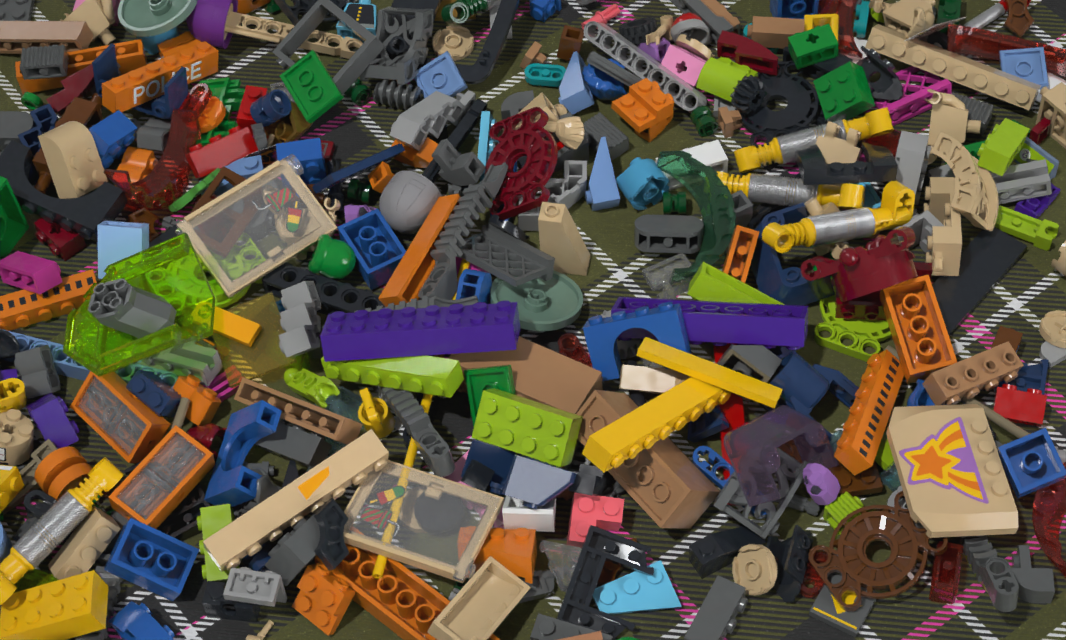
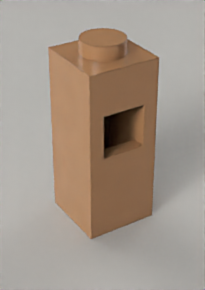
(774, 31)

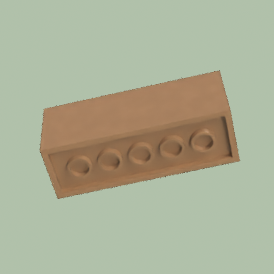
(539, 374)
(658, 477)

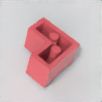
(593, 510)

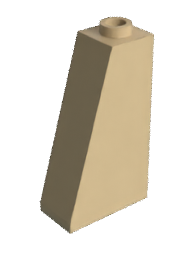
(562, 239)

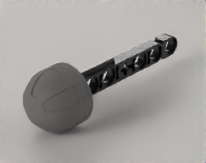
(411, 195)

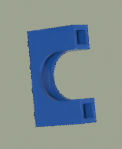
(602, 334)
(231, 480)

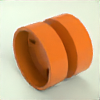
(61, 471)

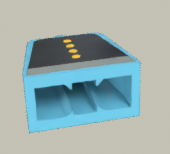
(363, 13)

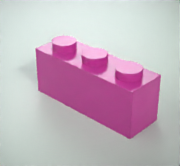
(30, 272)

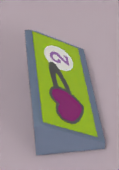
(1031, 152)

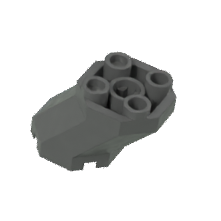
(130, 308)

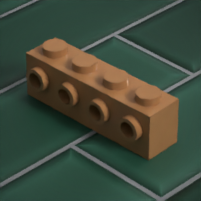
(973, 374)

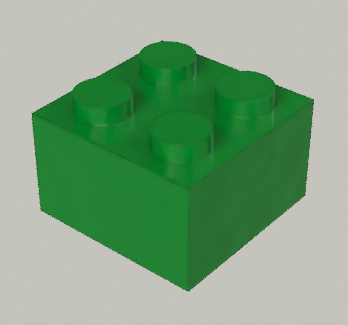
(844, 92)

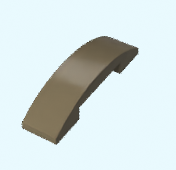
(28, 473)

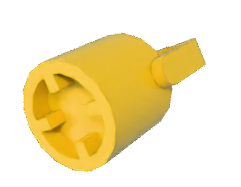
(375, 414)

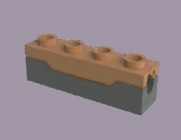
(712, 14)

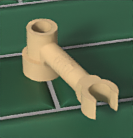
(662, 31)

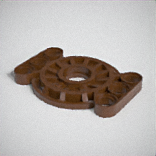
(854, 566)

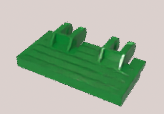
(231, 96)

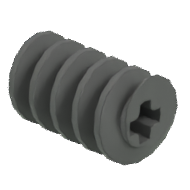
(396, 96)

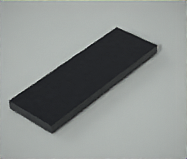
(980, 269)

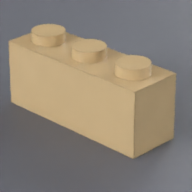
(84, 545)

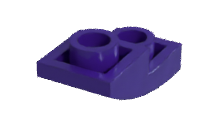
(1036, 206)

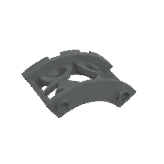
(404, 66)
(732, 493)

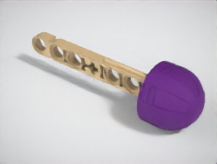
(218, 20)

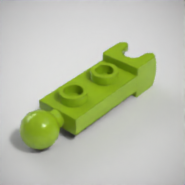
(1027, 227)
(310, 385)

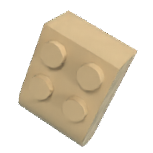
(72, 160)

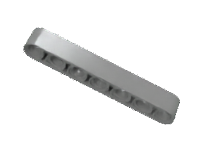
(636, 62)

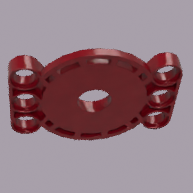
(537, 170)

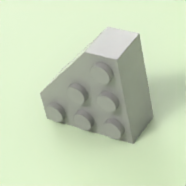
(910, 162)

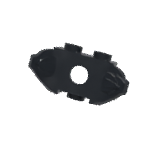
(888, 85)
(791, 561)

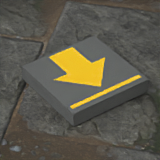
(828, 610)

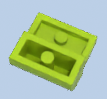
(721, 75)

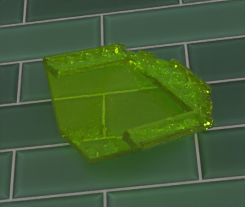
(165, 270)

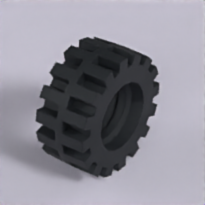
(637, 29)

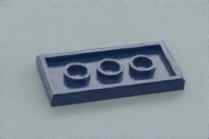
(357, 168)

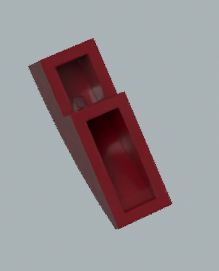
(747, 52)
(75, 86)

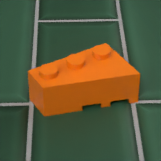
(513, 549)

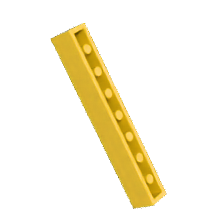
(652, 422)

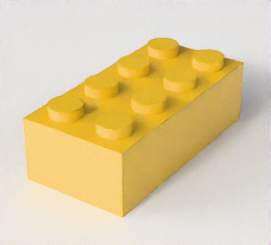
(56, 609)

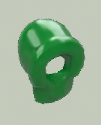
(332, 258)

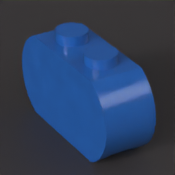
(474, 283)

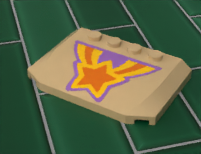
(951, 471)

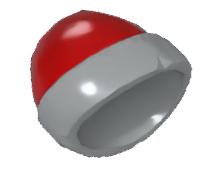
(692, 26)

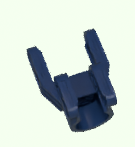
(807, 384)

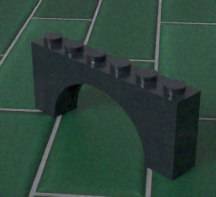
(73, 214)

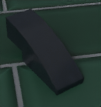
(591, 480)

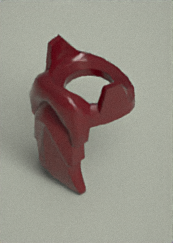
(205, 435)

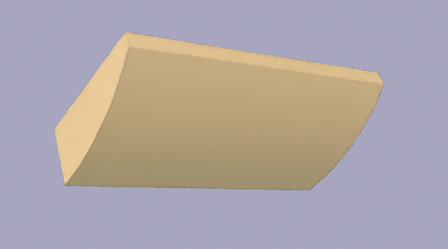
(480, 604)

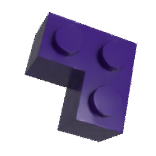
(52, 422)

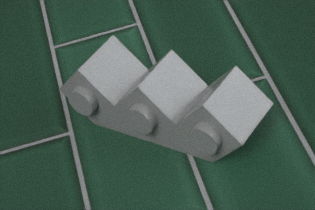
(425, 119)
(562, 191)
(300, 319)

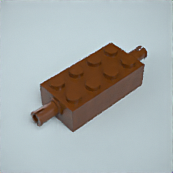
(79, 110)

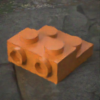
(644, 105)
(323, 597)

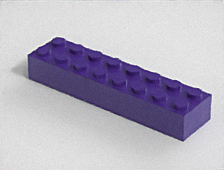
(728, 322)
(421, 331)

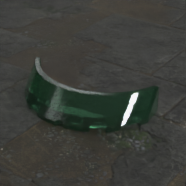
(714, 203)

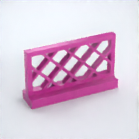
(913, 104)

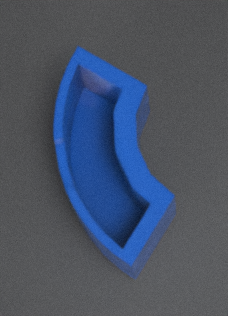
(136, 623)

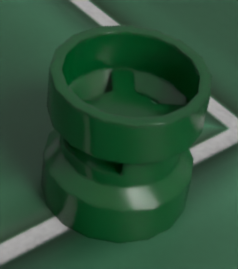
(359, 93)
(704, 121)
(360, 191)
(679, 203)

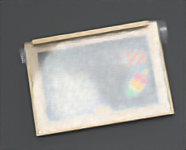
(256, 225)
(421, 520)

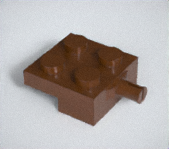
(860, 484)

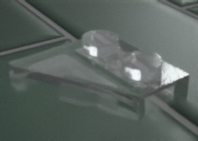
(561, 561)

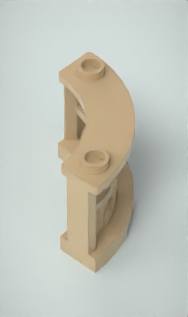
(974, 186)

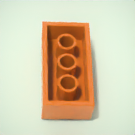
(917, 328)

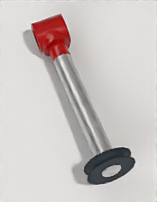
(940, 39)

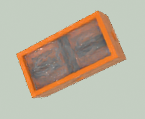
(119, 416)
(162, 479)

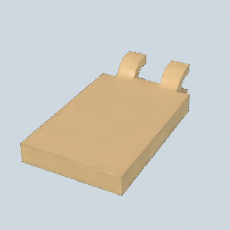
(837, 149)

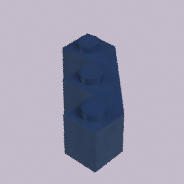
(44, 121)

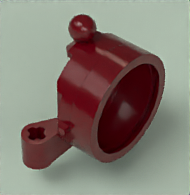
(867, 269)

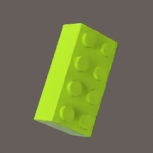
(527, 427)

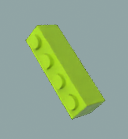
(715, 285)

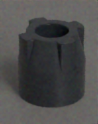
(396, 41)

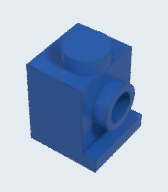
(544, 8)

